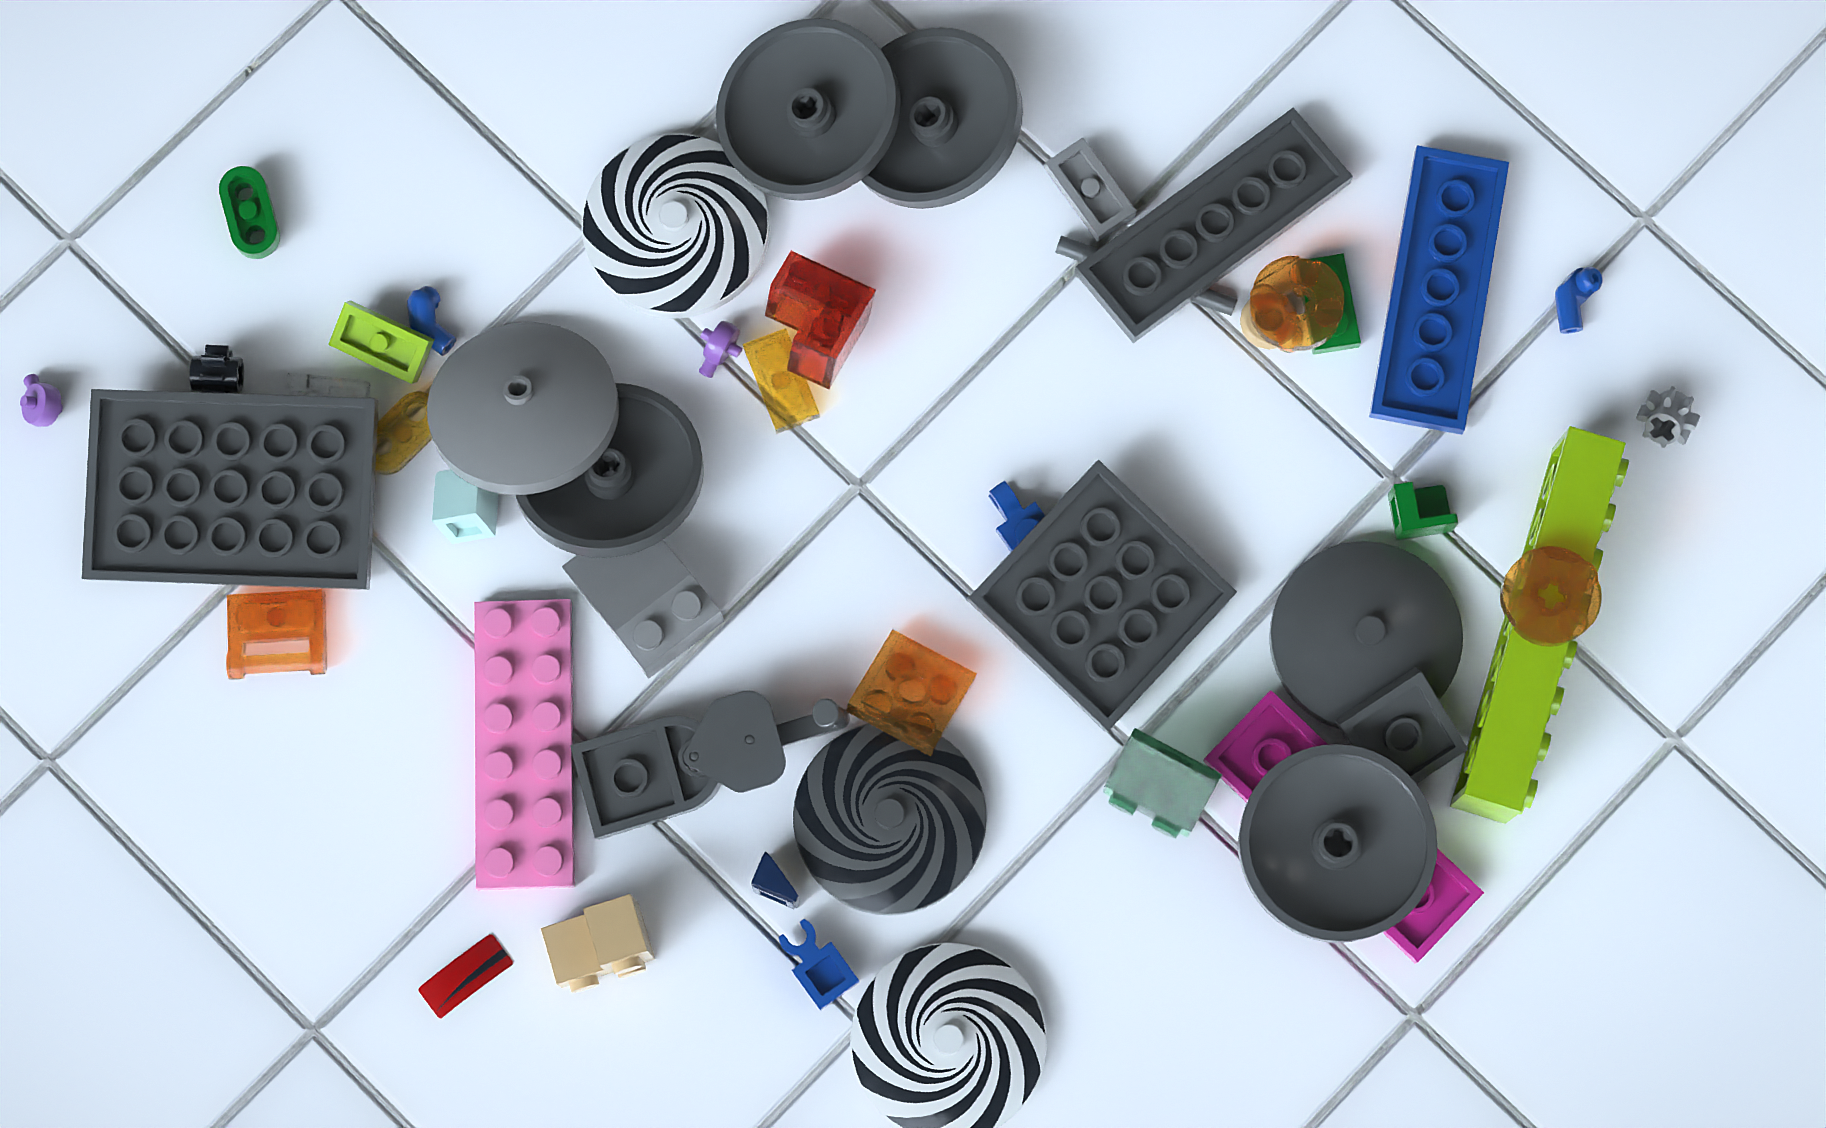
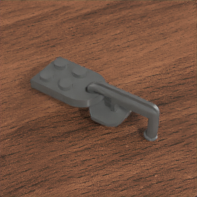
(645, 770)

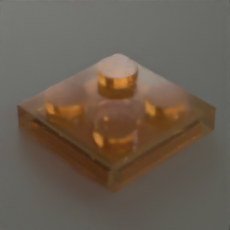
(911, 692)

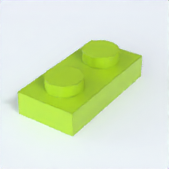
(381, 342)

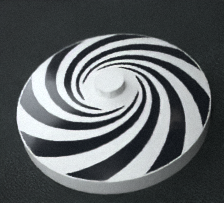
(674, 227)
(948, 1039)

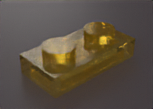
(783, 392)

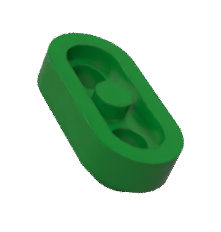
(249, 215)

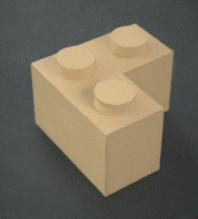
(600, 942)

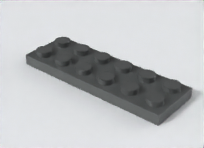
(1213, 225)

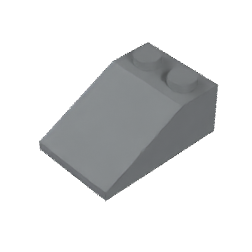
(647, 603)

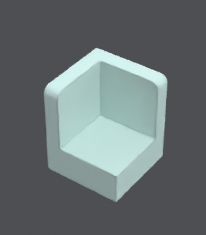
(463, 509)

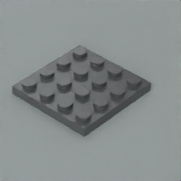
(1101, 595)

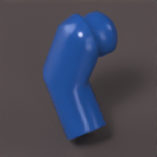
(422, 318)

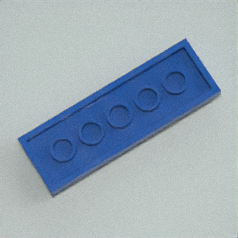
(1439, 290)

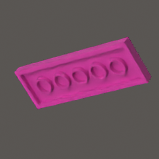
(1275, 732)

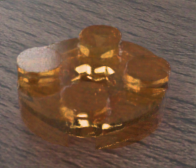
(1302, 277)
(1527, 610)

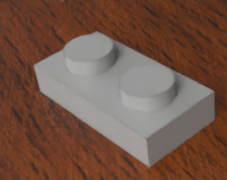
(1090, 189)

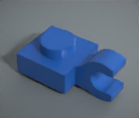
(1018, 520)

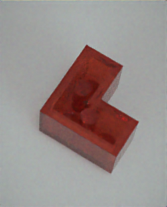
(825, 312)

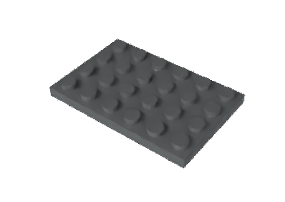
(230, 489)

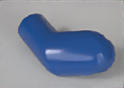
(1572, 294)

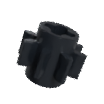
(217, 371)

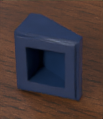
(773, 884)

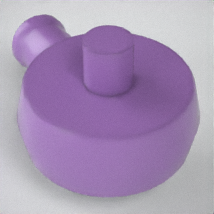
(719, 346)
(40, 402)

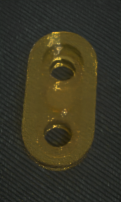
(406, 435)

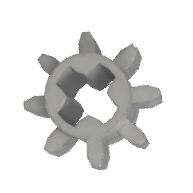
(1668, 417)

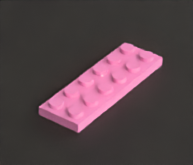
(524, 745)

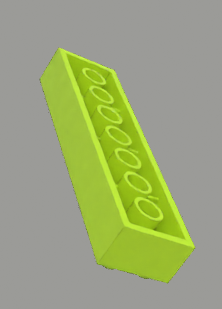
(1525, 676)

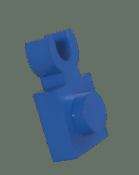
(822, 971)

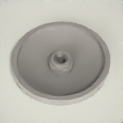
(523, 408)

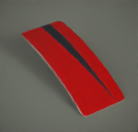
(465, 975)

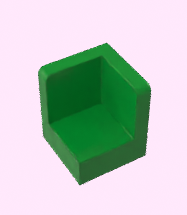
(1420, 511)

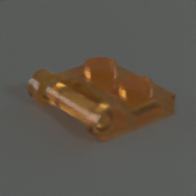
(276, 618)

